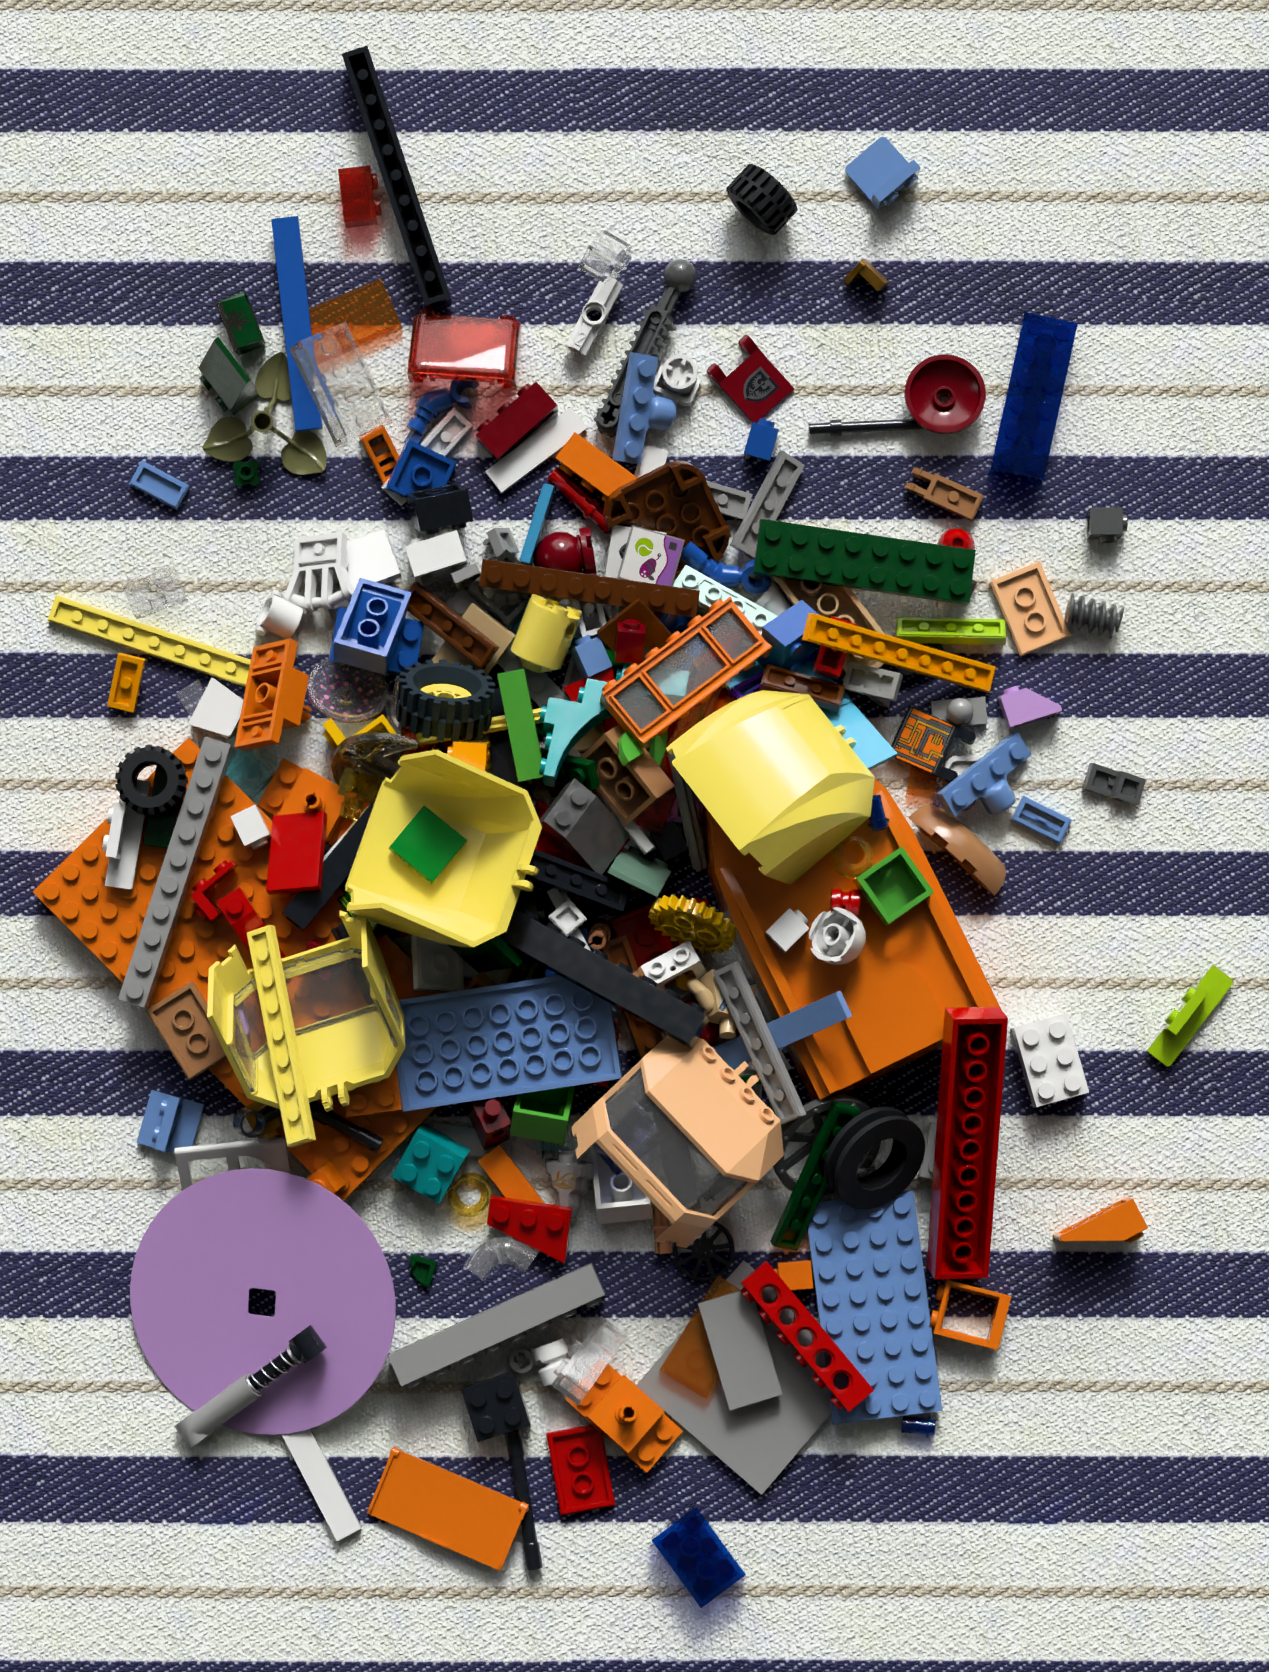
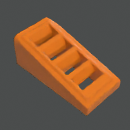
(365, 439)

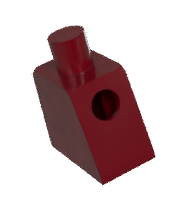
(488, 1118)

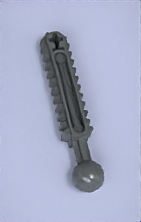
(679, 278)

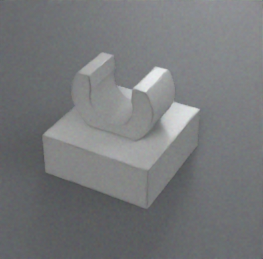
(500, 540)

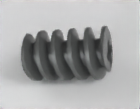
(1093, 615)

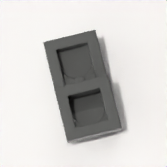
(1114, 784)

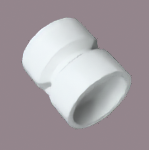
(549, 1357)

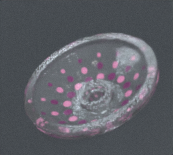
(347, 692)

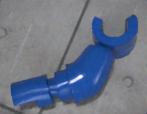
(434, 403)
(726, 575)

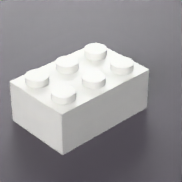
(1049, 1060)

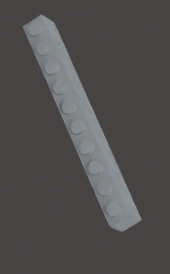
(176, 873)

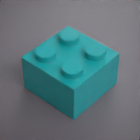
(431, 1163)

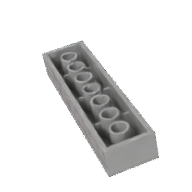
(497, 1324)

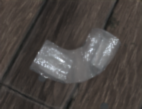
(497, 1252)

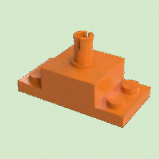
(272, 696)
(303, 791)
(627, 1418)

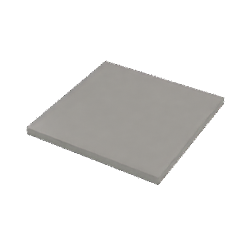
(759, 1437)

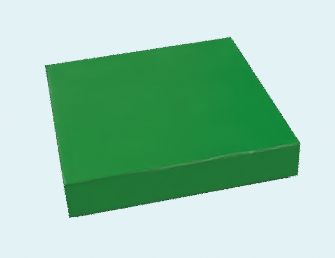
(427, 844)

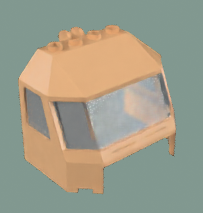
(685, 1134)

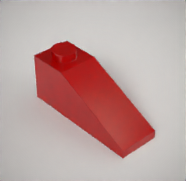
(242, 915)

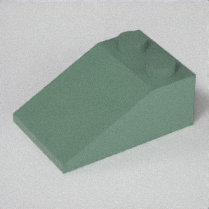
(640, 873)

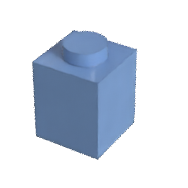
(590, 656)

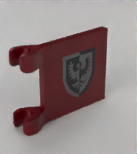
(754, 384)

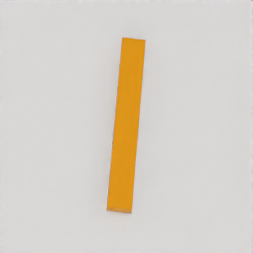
(898, 652)

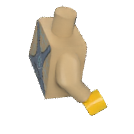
(711, 999)

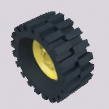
(445, 700)

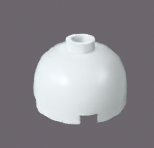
(837, 936)

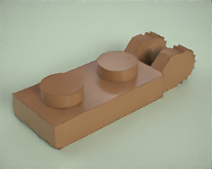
(946, 494)

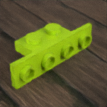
(1185, 1021)

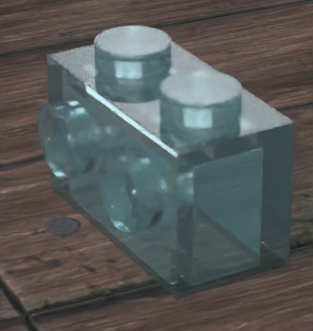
(247, 771)

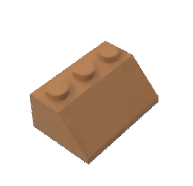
(631, 787)

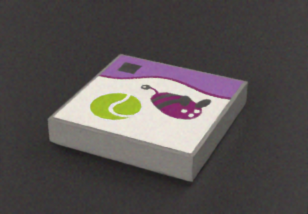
(650, 557)

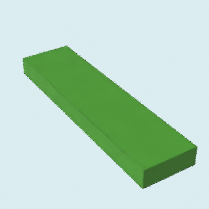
(520, 724)

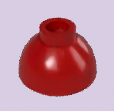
(957, 538)

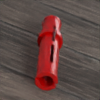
(579, 498)

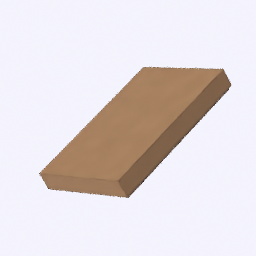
(187, 1031)

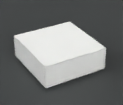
(567, 917)

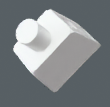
(217, 711)

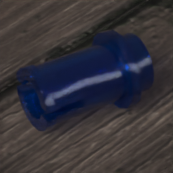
(878, 819)
(918, 1425)

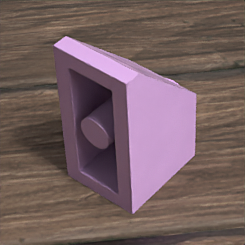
(1025, 707)

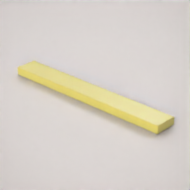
(149, 640)
(281, 1036)

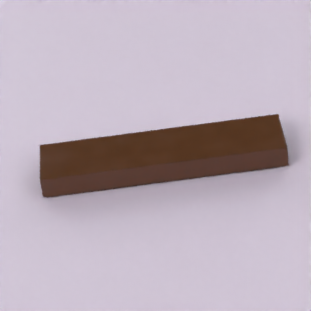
(451, 626)

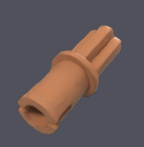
(599, 934)
(661, 1223)

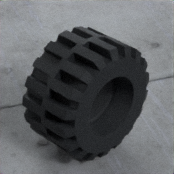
(761, 199)
(130, 770)

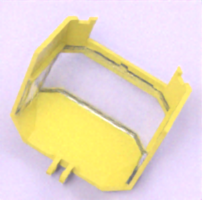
(341, 1015)

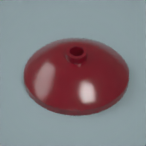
(946, 377)

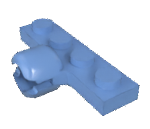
(640, 409)
(986, 779)

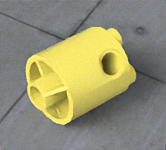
(545, 634)

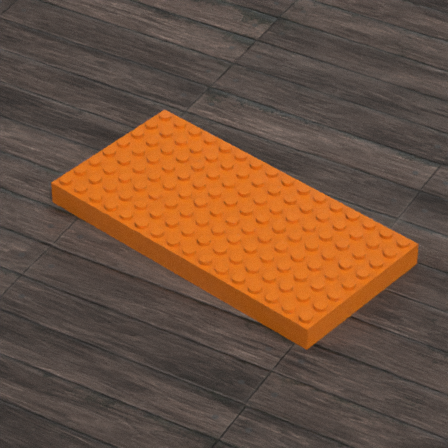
(112, 919)

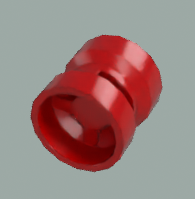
(845, 900)

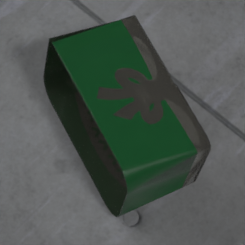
(240, 323)

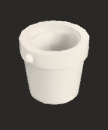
(773, 600)

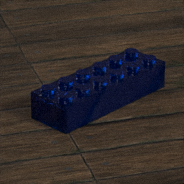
(1032, 398)

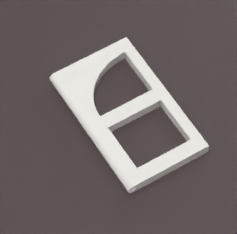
(270, 1151)

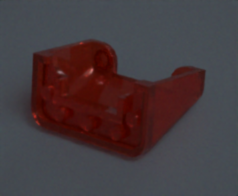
(464, 349)

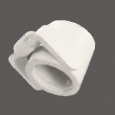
(679, 378)
(278, 616)

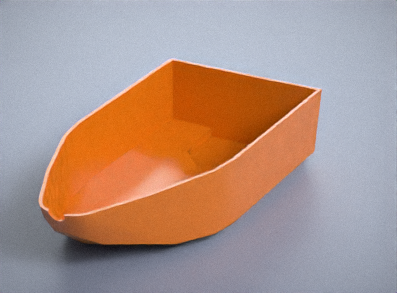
(893, 986)

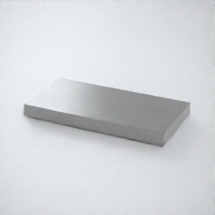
(739, 1350)

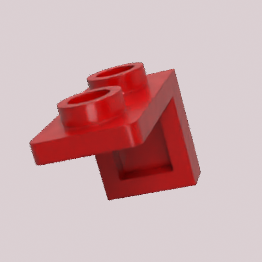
(205, 907)

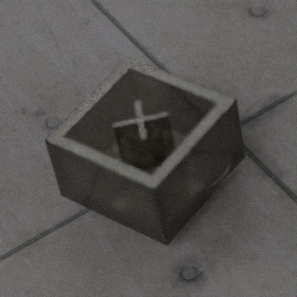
(501, 604)

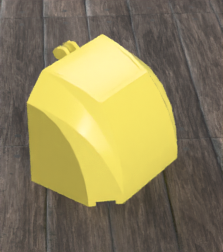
(776, 779)
(480, 884)

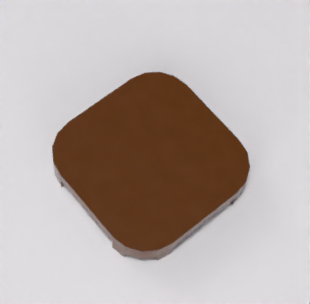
(673, 502)

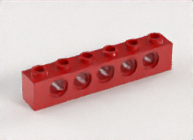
(856, 1388)

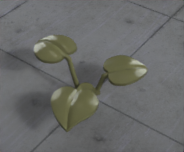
(230, 440)

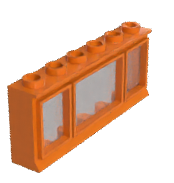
(684, 671)

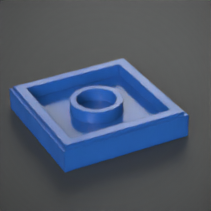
(419, 470)

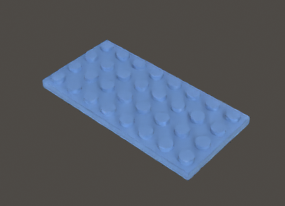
(504, 1042)
(876, 1305)

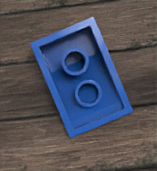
(371, 626)
(406, 649)

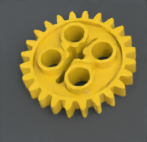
(692, 921)

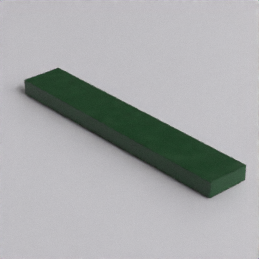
(811, 1181)

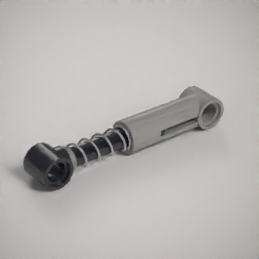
(248, 1388)

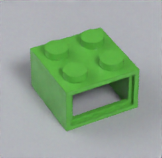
(893, 886)
(543, 1114)

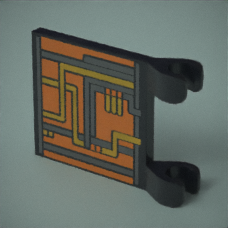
(926, 740)

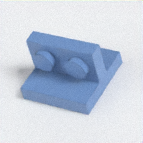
(170, 1122)

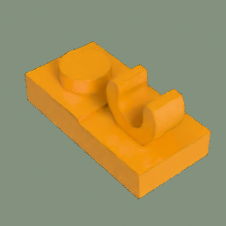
(126, 682)

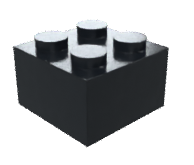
(439, 508)
(496, 1406)

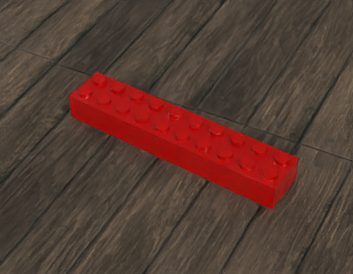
(966, 1142)

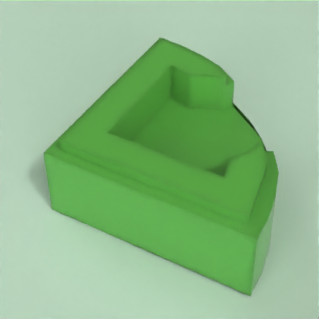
(628, 749)

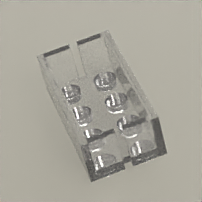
(340, 384)

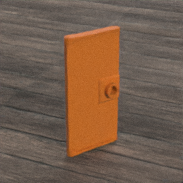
(447, 1509)

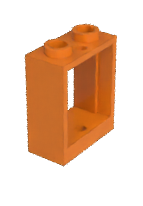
(997, 1321)

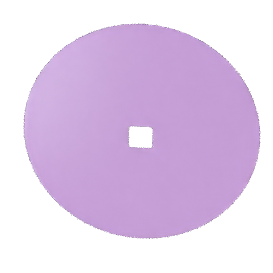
(267, 1235)

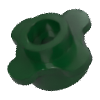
(251, 479)

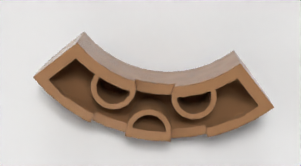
(962, 845)

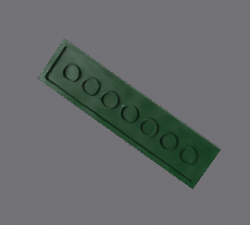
(864, 561)

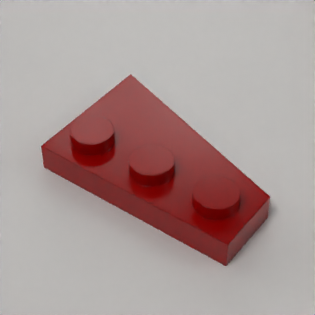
(533, 1223)

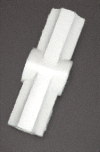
(586, 330)

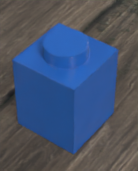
(761, 439)

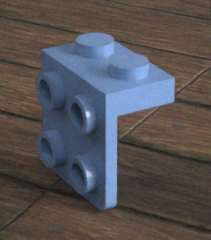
(882, 172)

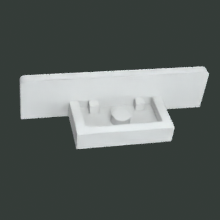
(124, 841)

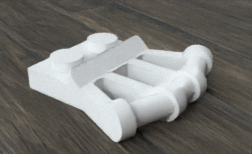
(314, 555)

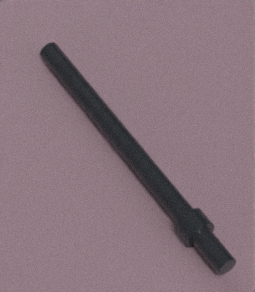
(837, 427)

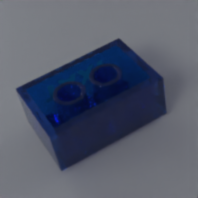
(698, 1555)

